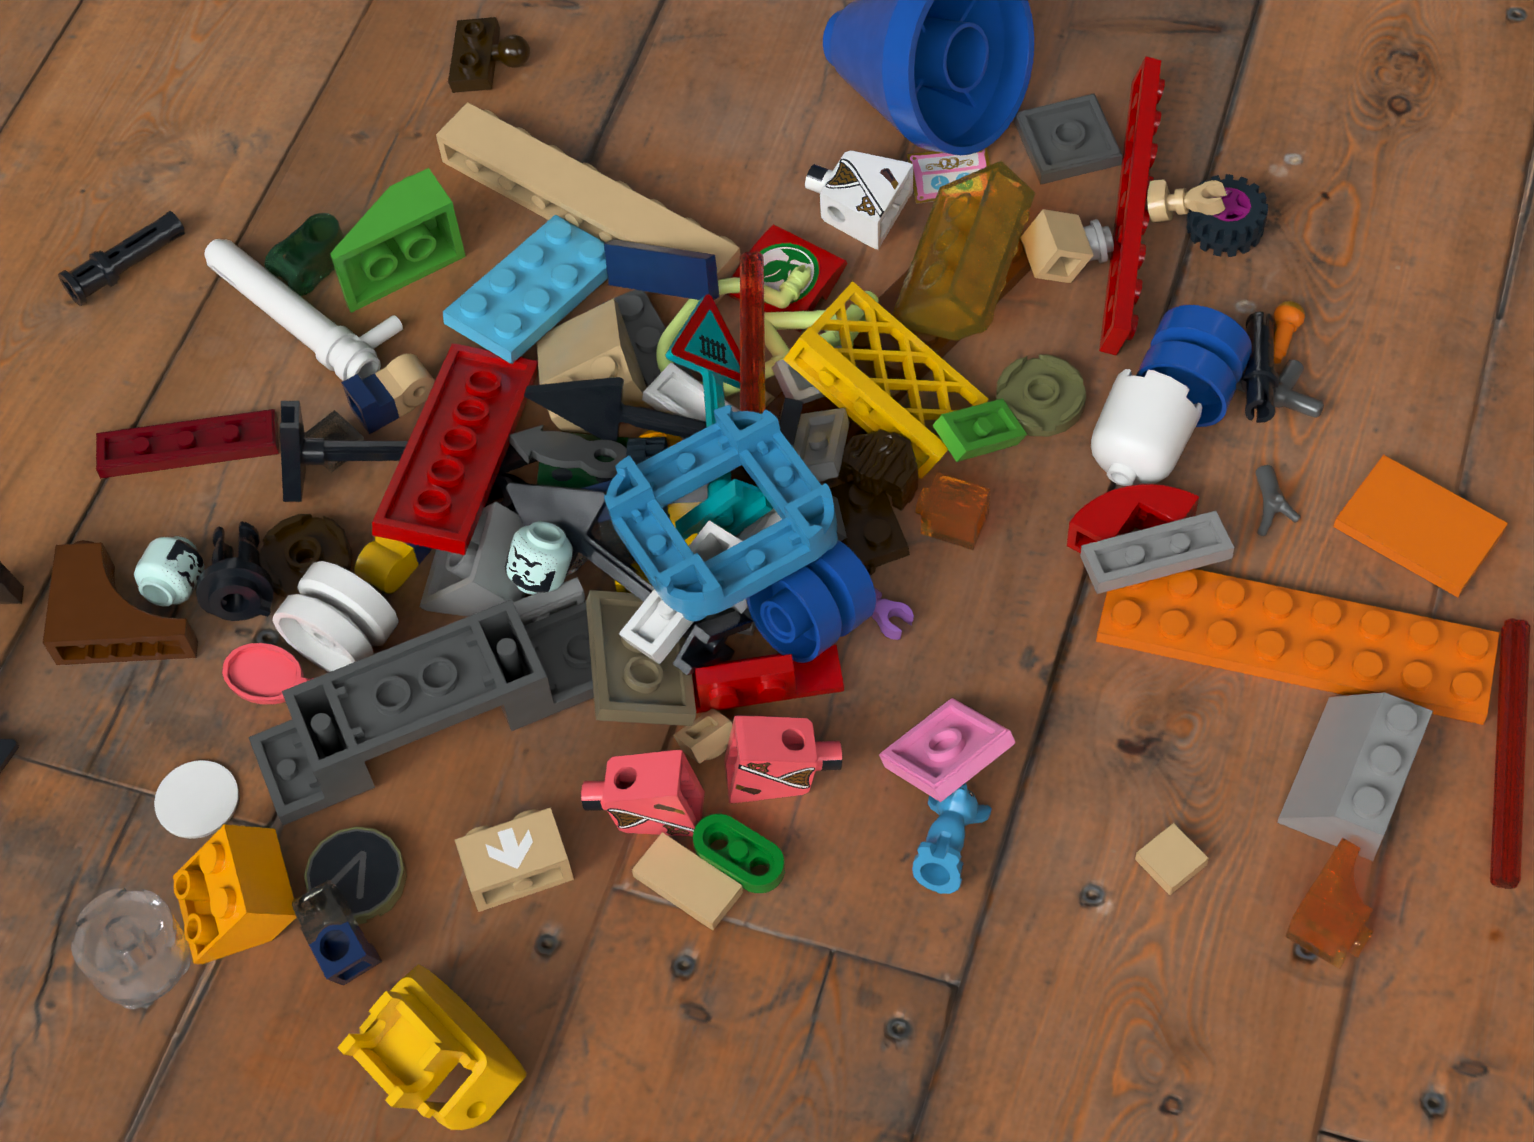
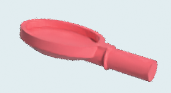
(262, 672)

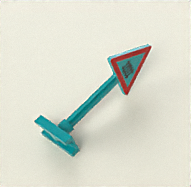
(711, 350)

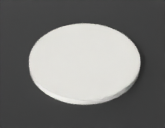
(196, 799)

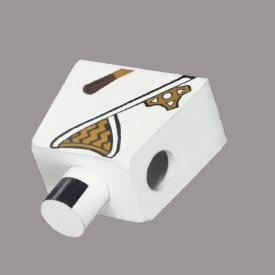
(862, 194)

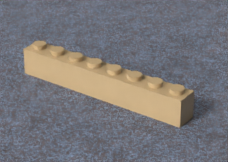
(558, 185)

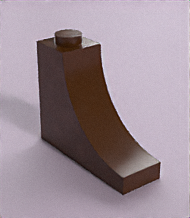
(95, 624)

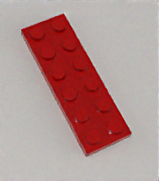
(455, 450)

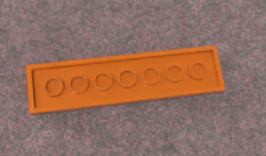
(1305, 640)

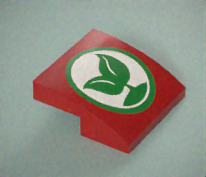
(787, 251)

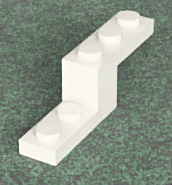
(655, 625)

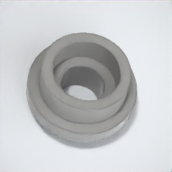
(1099, 240)

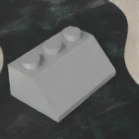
(1355, 769)

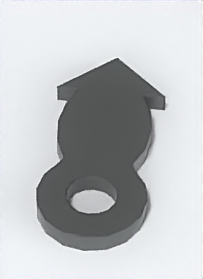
(568, 451)

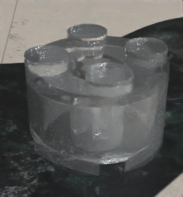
(130, 947)

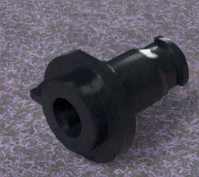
(236, 586)

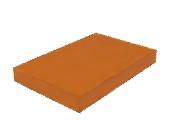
(1420, 525)

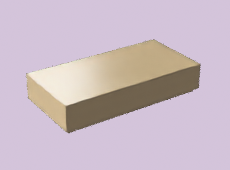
(687, 881)

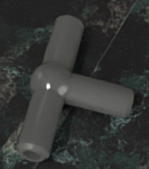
(1291, 399)

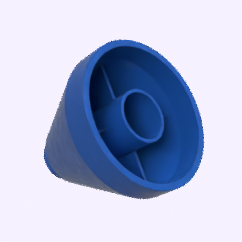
(937, 67)

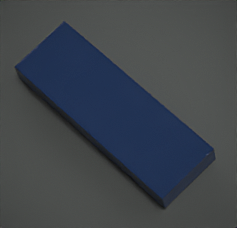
(661, 269)

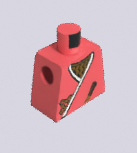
(775, 757)
(648, 794)

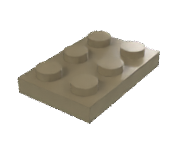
(625, 680)

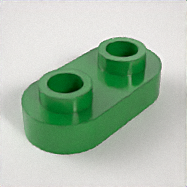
(741, 854)

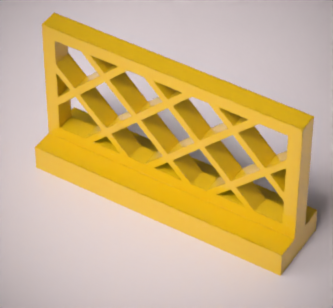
(867, 398)

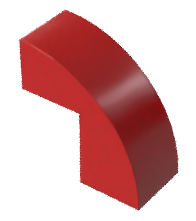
(1127, 508)

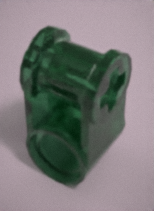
(306, 253)

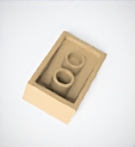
(590, 349)

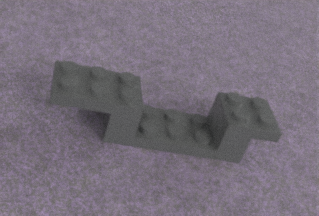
(417, 692)

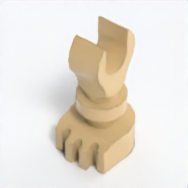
(1198, 199)

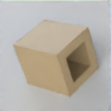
(1056, 246)

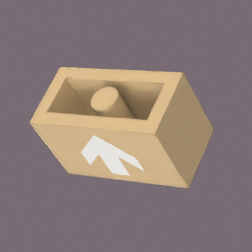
(514, 858)

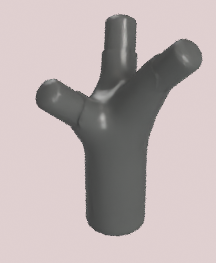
(1272, 499)

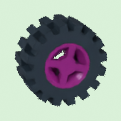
(1248, 220)

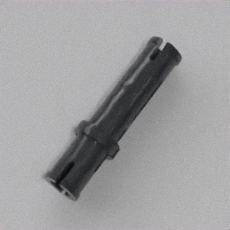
(1260, 376)

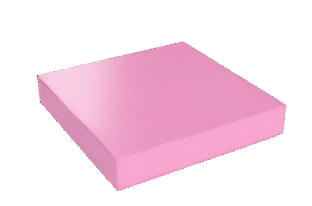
(947, 749)

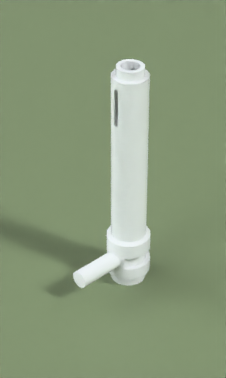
(334, 345)

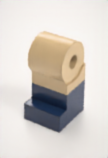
(388, 392)

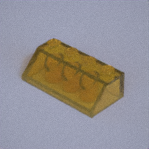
(965, 254)

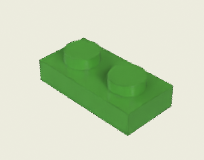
(979, 430)

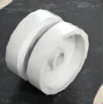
(334, 617)

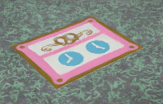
(937, 169)

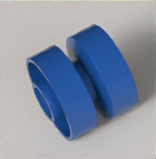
(1203, 353)
(815, 604)

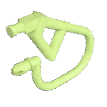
(773, 321)

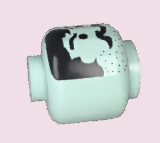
(538, 558)
(168, 570)

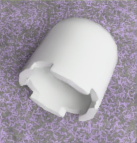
(1143, 428)

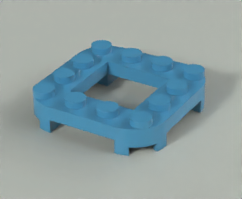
(737, 573)

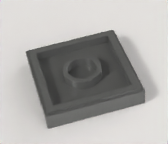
(1068, 138)

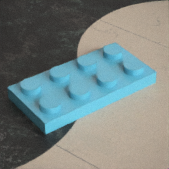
(530, 289)

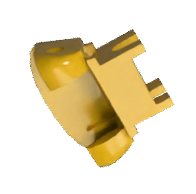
(419, 1038)

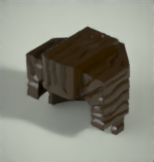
(881, 463)

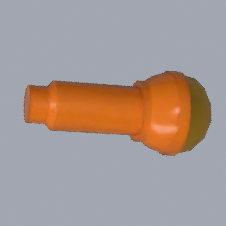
(1288, 319)

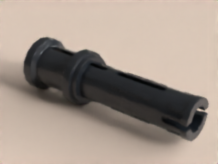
(105, 267)

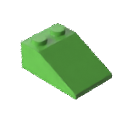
(398, 241)

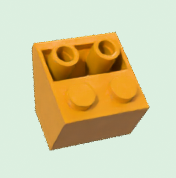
(234, 893)

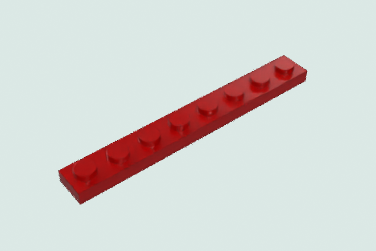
(1131, 216)

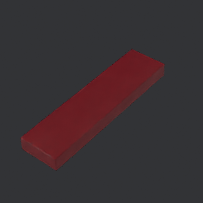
(187, 443)

